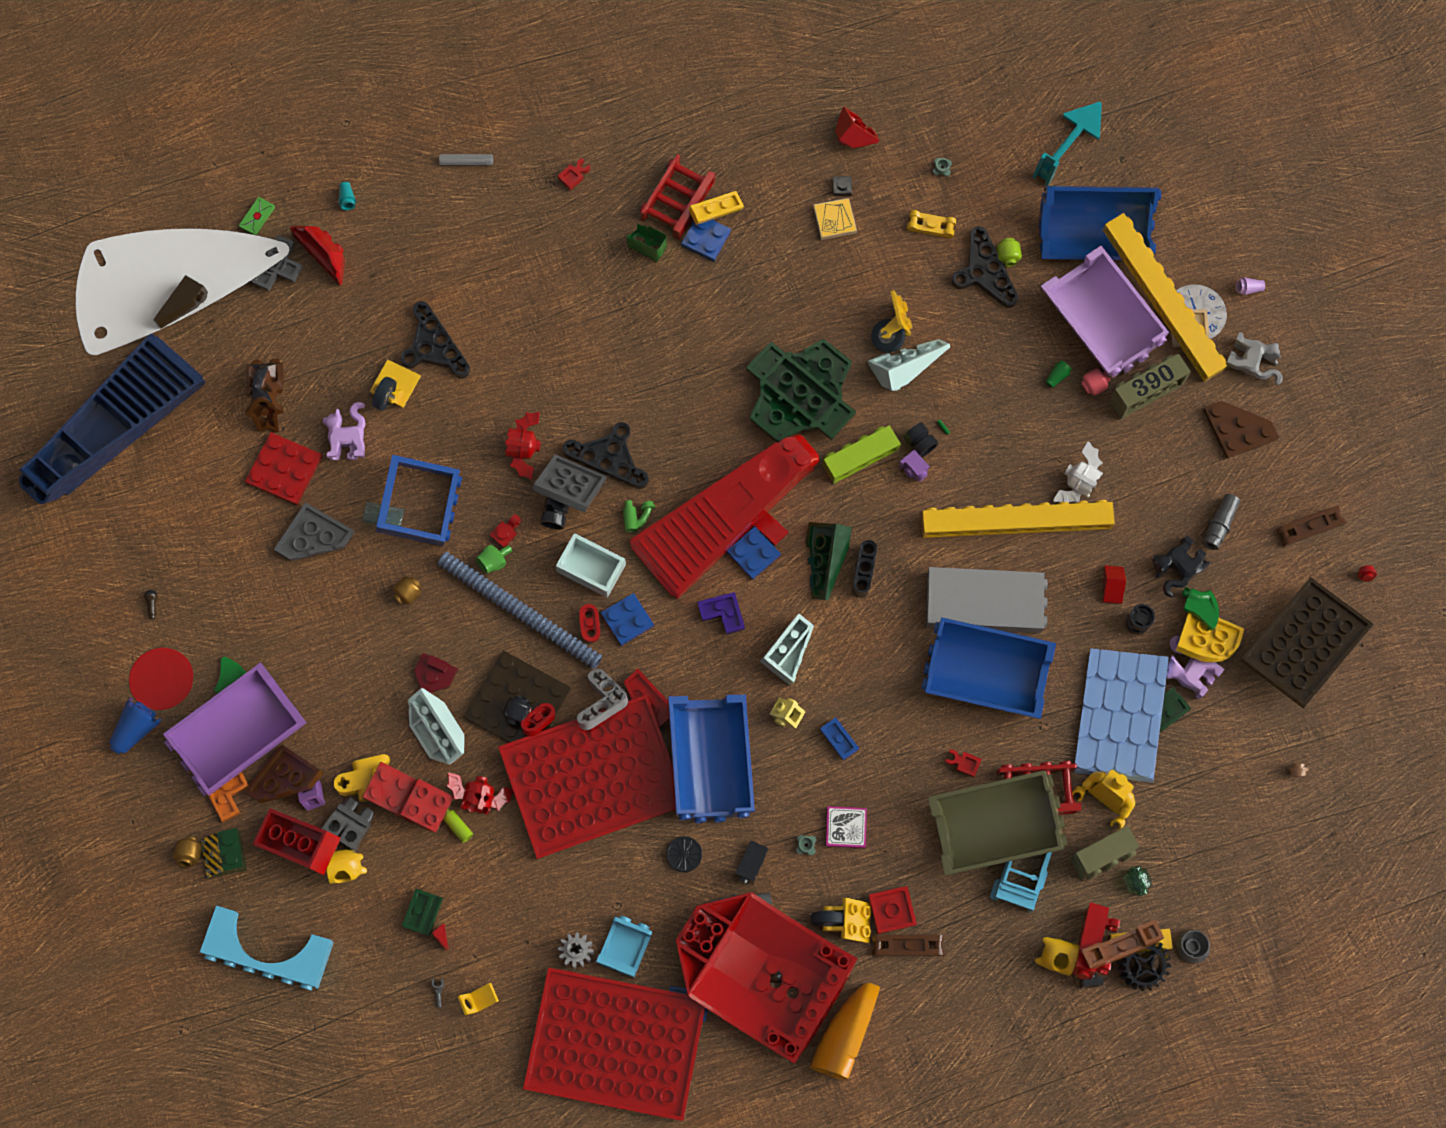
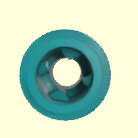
(346, 197)

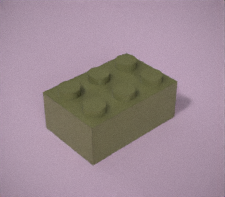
(1105, 854)

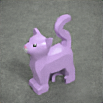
(346, 436)
(1190, 675)

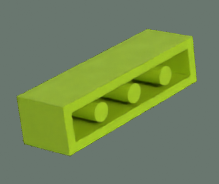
(861, 454)

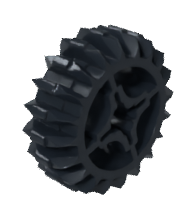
(1139, 970)

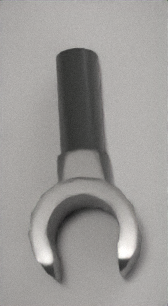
(438, 991)

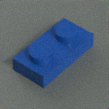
(839, 739)

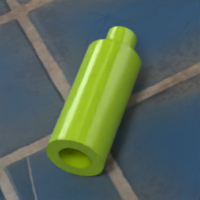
(457, 826)

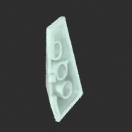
(902, 368)

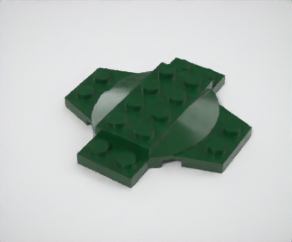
(801, 391)

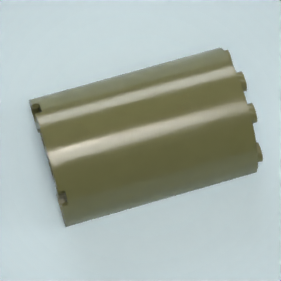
(998, 822)

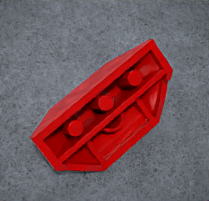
(322, 249)

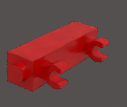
(1091, 933)

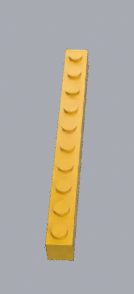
(1164, 297)
(1017, 519)

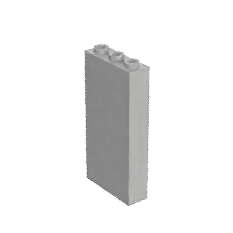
(987, 598)

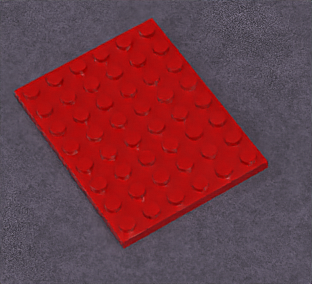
(592, 780)
(615, 1044)

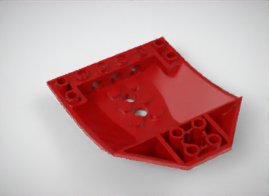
(728, 963)

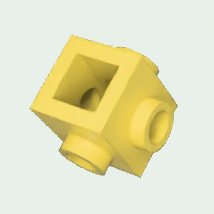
(787, 713)

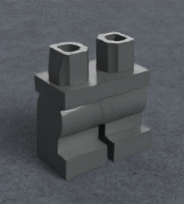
(348, 824)

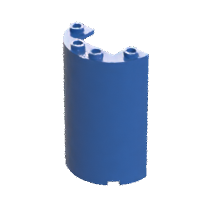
(1075, 215)
(988, 667)
(711, 758)

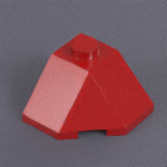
(853, 131)

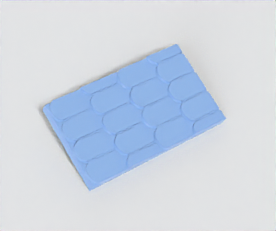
(1121, 714)

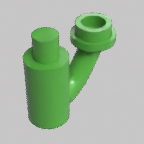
(630, 517)

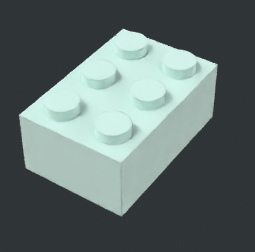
(590, 565)

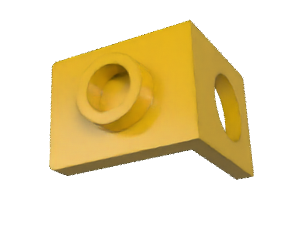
(478, 999)

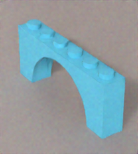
(304, 968)

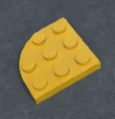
(1208, 644)

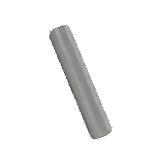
(466, 159)

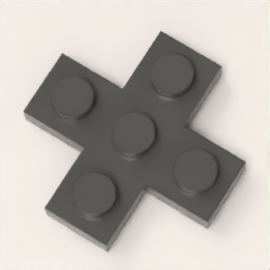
(284, 268)

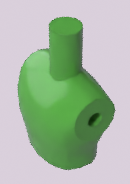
(492, 559)

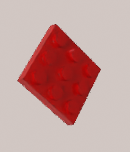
(283, 468)

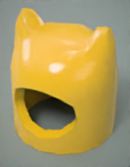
(345, 866)
(1058, 955)

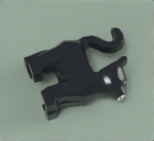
(1182, 563)

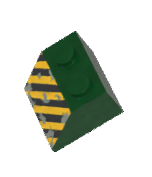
(223, 853)

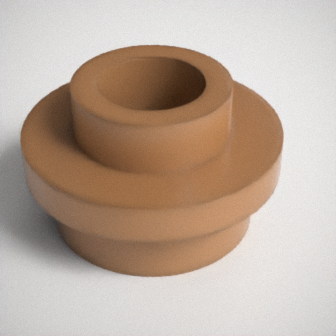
(1298, 769)

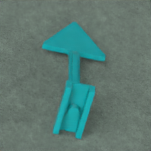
(1086, 119)

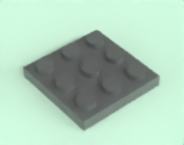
(569, 483)

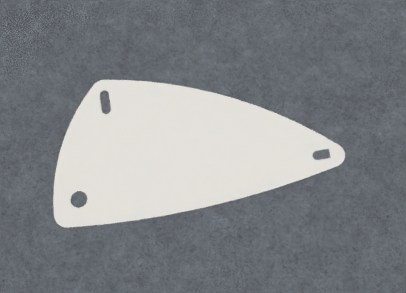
(148, 267)

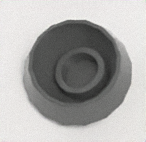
(1196, 951)

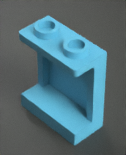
(624, 946)

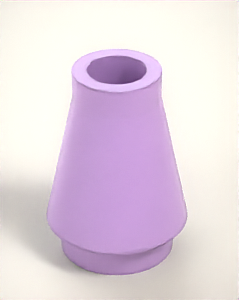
(1247, 286)

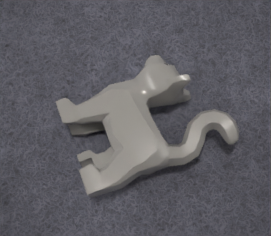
(1250, 362)

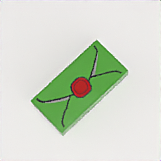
(256, 216)

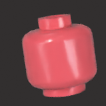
(1095, 382)

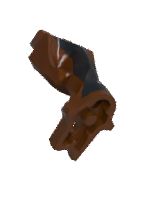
(265, 393)

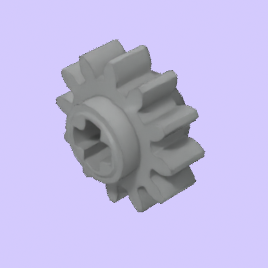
(570, 956)

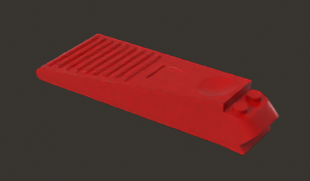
(705, 527)

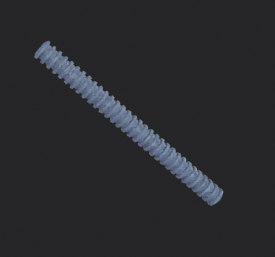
(519, 610)

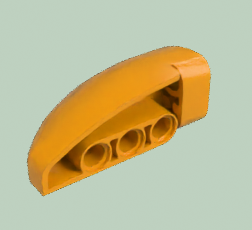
(845, 1034)

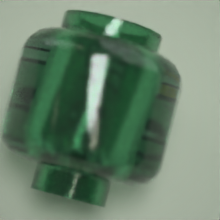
(1138, 880)

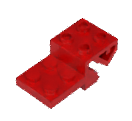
(407, 797)

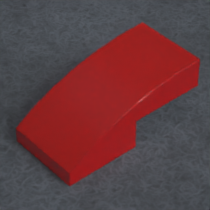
(771, 528)

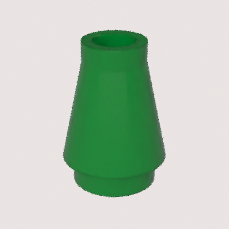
(1059, 372)

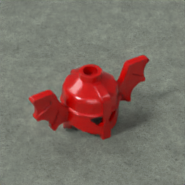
(523, 444)
(478, 794)

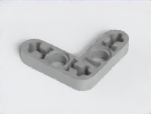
(607, 701)

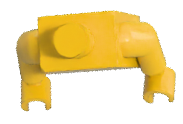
(1112, 791)

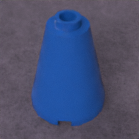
(132, 726)

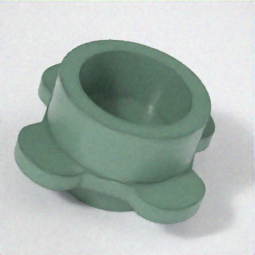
(946, 163)
(806, 839)

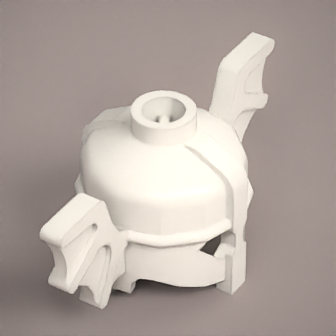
(1081, 476)

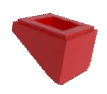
(441, 936)

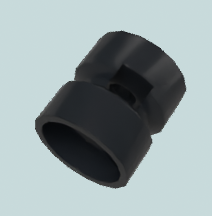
(919, 437)
(554, 514)
(1140, 619)

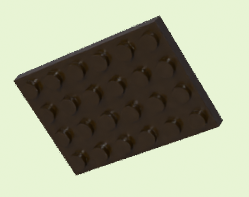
(1306, 642)

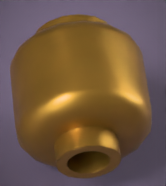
(407, 590)
(187, 852)

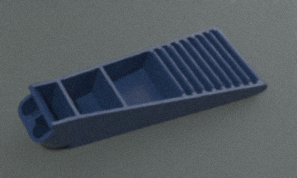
(116, 414)

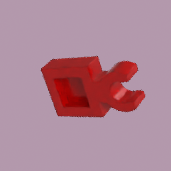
(573, 175)
(967, 763)

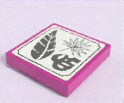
(846, 827)

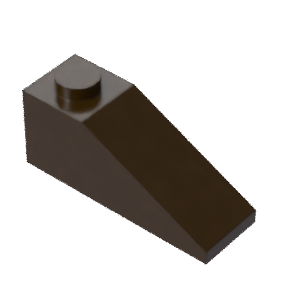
(184, 299)

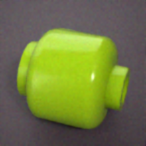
(1009, 252)

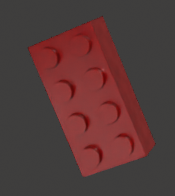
(296, 841)

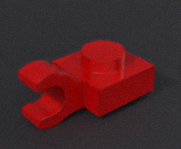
(505, 533)

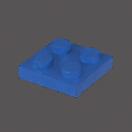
(706, 239)
(753, 553)
(627, 619)

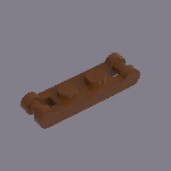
(1311, 526)
(908, 945)

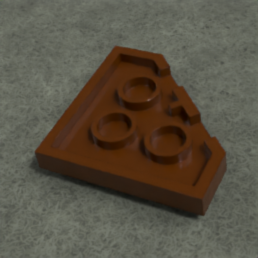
(1238, 429)
(283, 776)

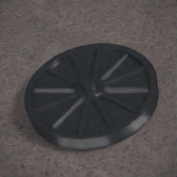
(684, 854)

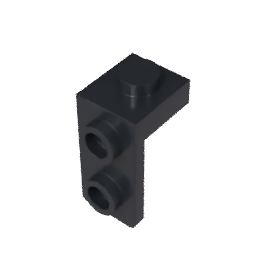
(751, 863)

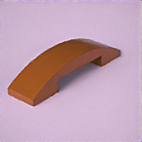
(1123, 945)

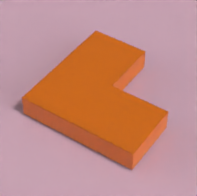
(223, 800)

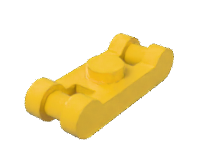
(931, 224)

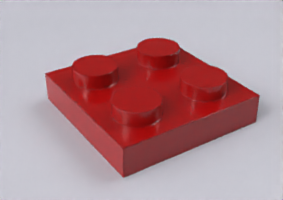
(892, 910)

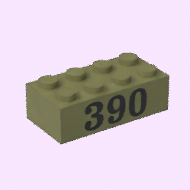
(1149, 386)

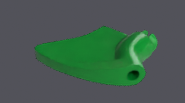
(1202, 605)
(229, 673)

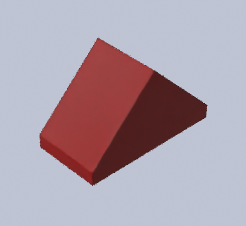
(1113, 584)

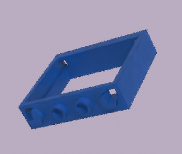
(413, 534)

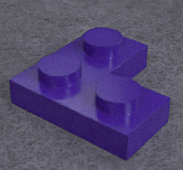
(724, 607)

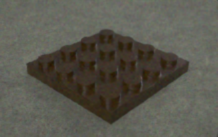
(511, 678)

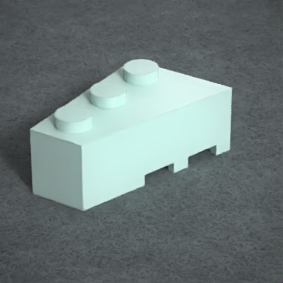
(787, 651)

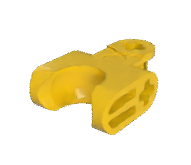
(360, 776)

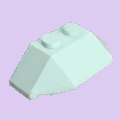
(435, 727)

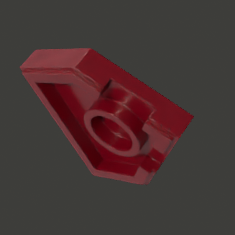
(434, 673)

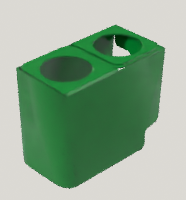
(645, 249)

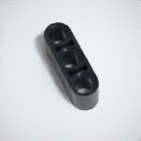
(864, 577)

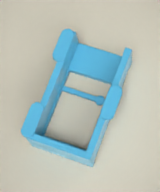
(1018, 894)

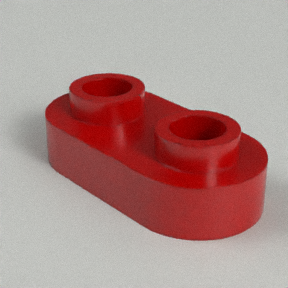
(589, 624)
(537, 720)

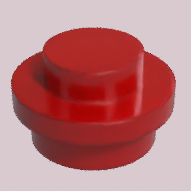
(1367, 573)

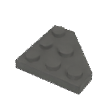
(312, 535)

